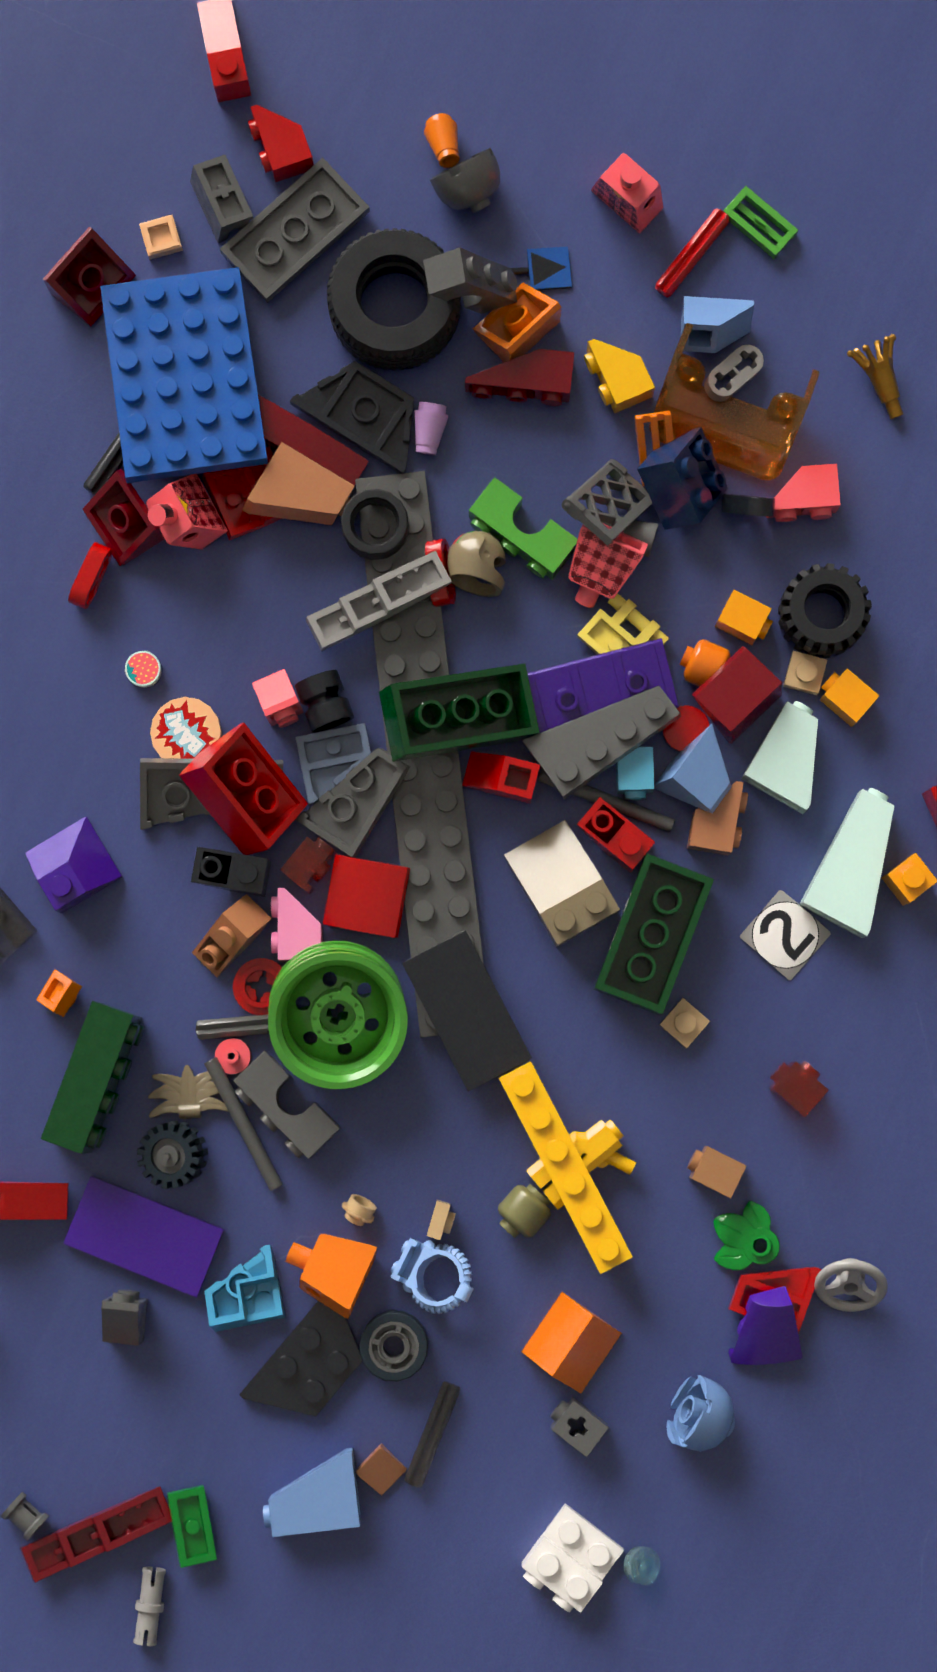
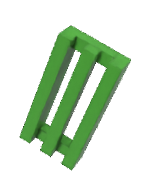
(771, 214)

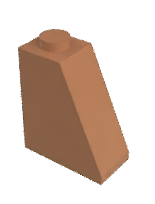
(298, 490)

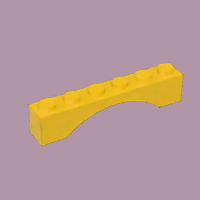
(565, 1167)

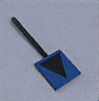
(547, 268)

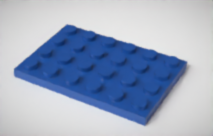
(183, 375)

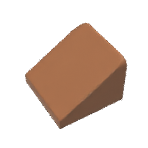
(380, 1469)

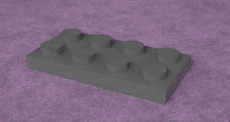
(295, 230)

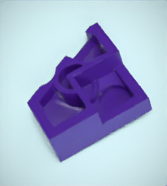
(767, 1331)

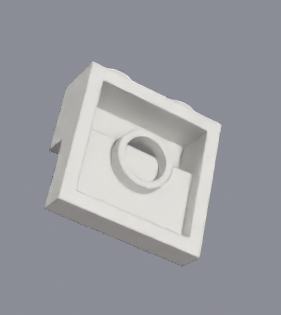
(571, 1559)

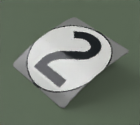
(785, 934)

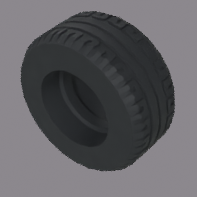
(377, 344)

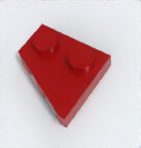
(798, 1283)

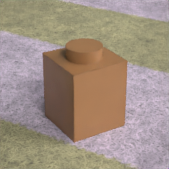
(716, 1170)

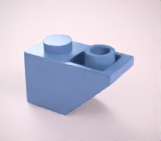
(715, 322)

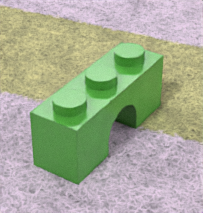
(543, 551)

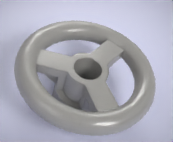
(850, 1281)

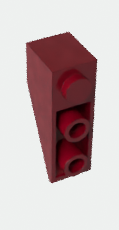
(535, 375)

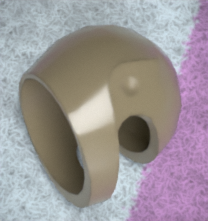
(477, 556)

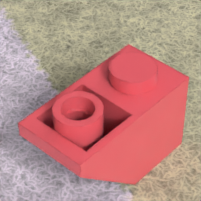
(809, 492)
(278, 699)

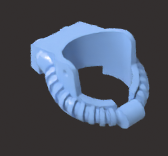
(411, 1269)

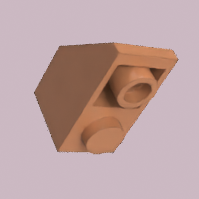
(718, 830)
(231, 935)

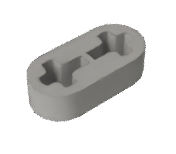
(728, 367)

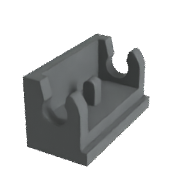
(220, 196)

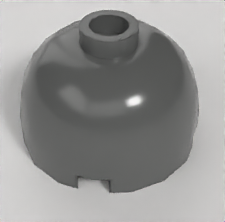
(469, 182)

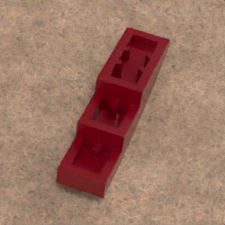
(308, 440)
(96, 1534)

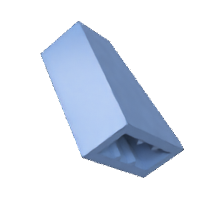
(317, 1500)

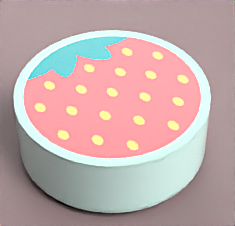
(143, 669)

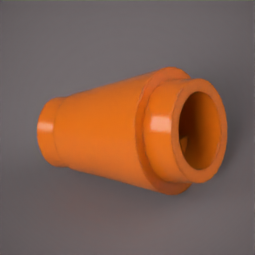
(442, 137)

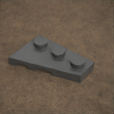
(356, 804)

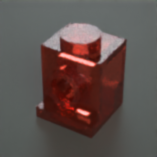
(308, 863)

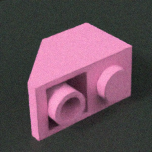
(295, 926)

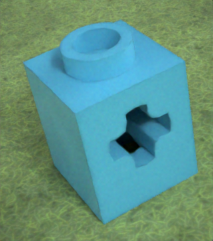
(636, 774)

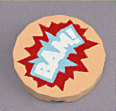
(184, 728)

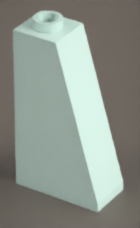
(851, 870)

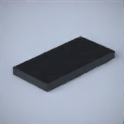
(466, 1010)

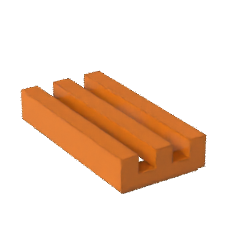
(653, 418)

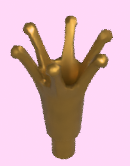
(881, 373)

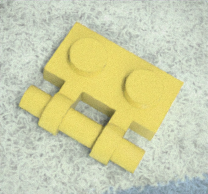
(606, 634)

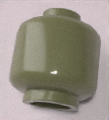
(524, 1211)

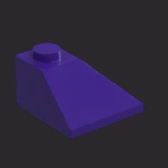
(72, 865)

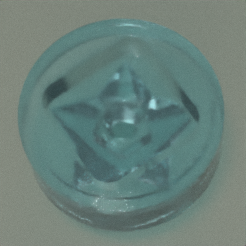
(641, 1565)

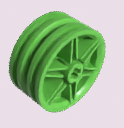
(371, 1049)

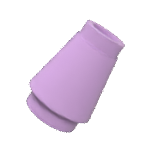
(429, 426)

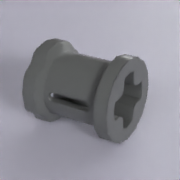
(24, 1516)

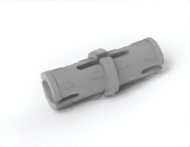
(149, 1606)

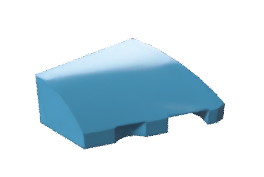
(247, 1295)

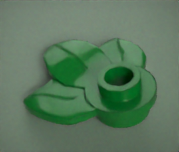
(740, 1236)

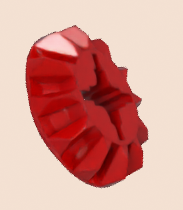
(252, 972)

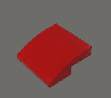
(229, 493)
(366, 896)

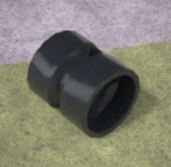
(324, 701)

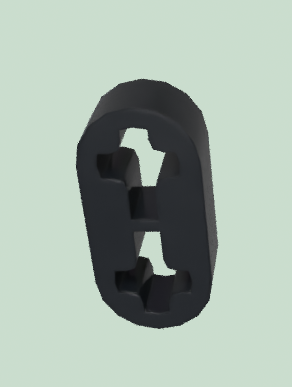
(748, 505)

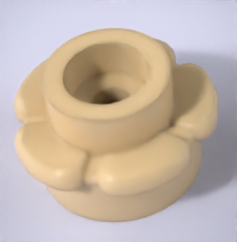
(359, 1210)

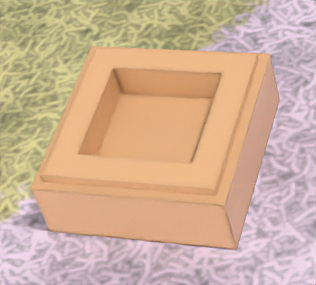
(160, 237)

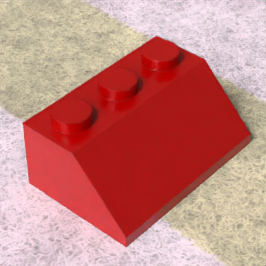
(244, 790)

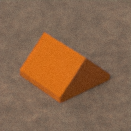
(521, 325)
(571, 1342)

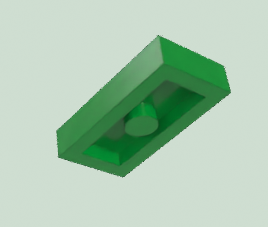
(191, 1526)

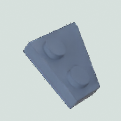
(330, 756)

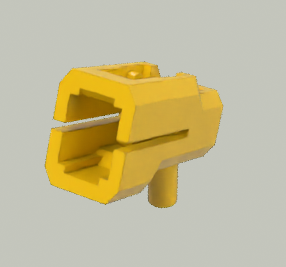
(600, 1150)

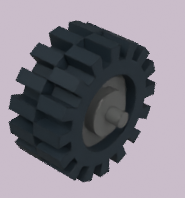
(172, 1154)

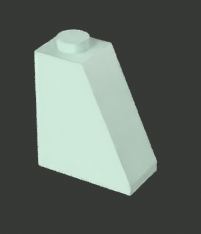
(787, 757)

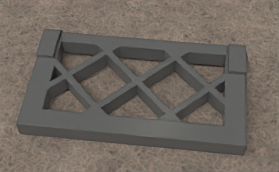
(592, 518)

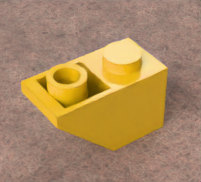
(621, 375)

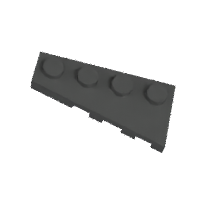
(593, 743)
(165, 794)

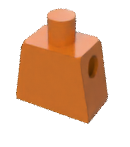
(333, 1270)

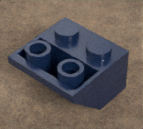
(683, 479)

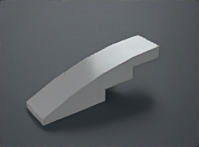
(378, 600)

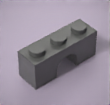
(478, 280)
(261, 1085)

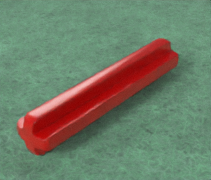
(692, 253)

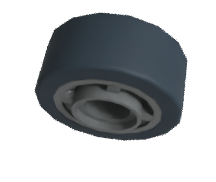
(389, 1366)

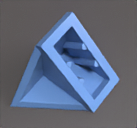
(697, 773)

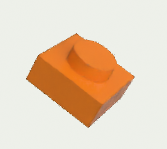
(59, 993)

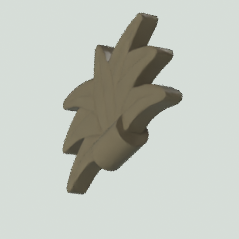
(186, 1095)

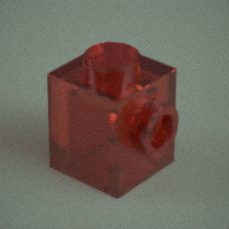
(798, 1086)

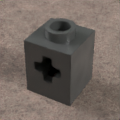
(584, 1440)

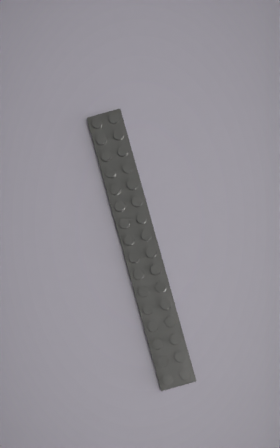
(430, 797)

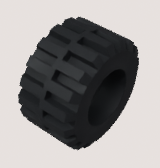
(840, 586)

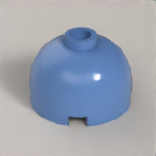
(702, 1415)

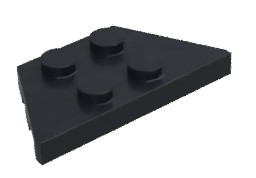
(364, 412)
(307, 1364)

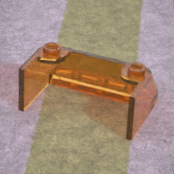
(739, 432)

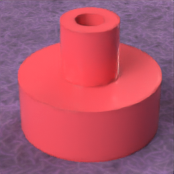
(242, 1055)

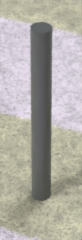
(622, 806)
(243, 1123)

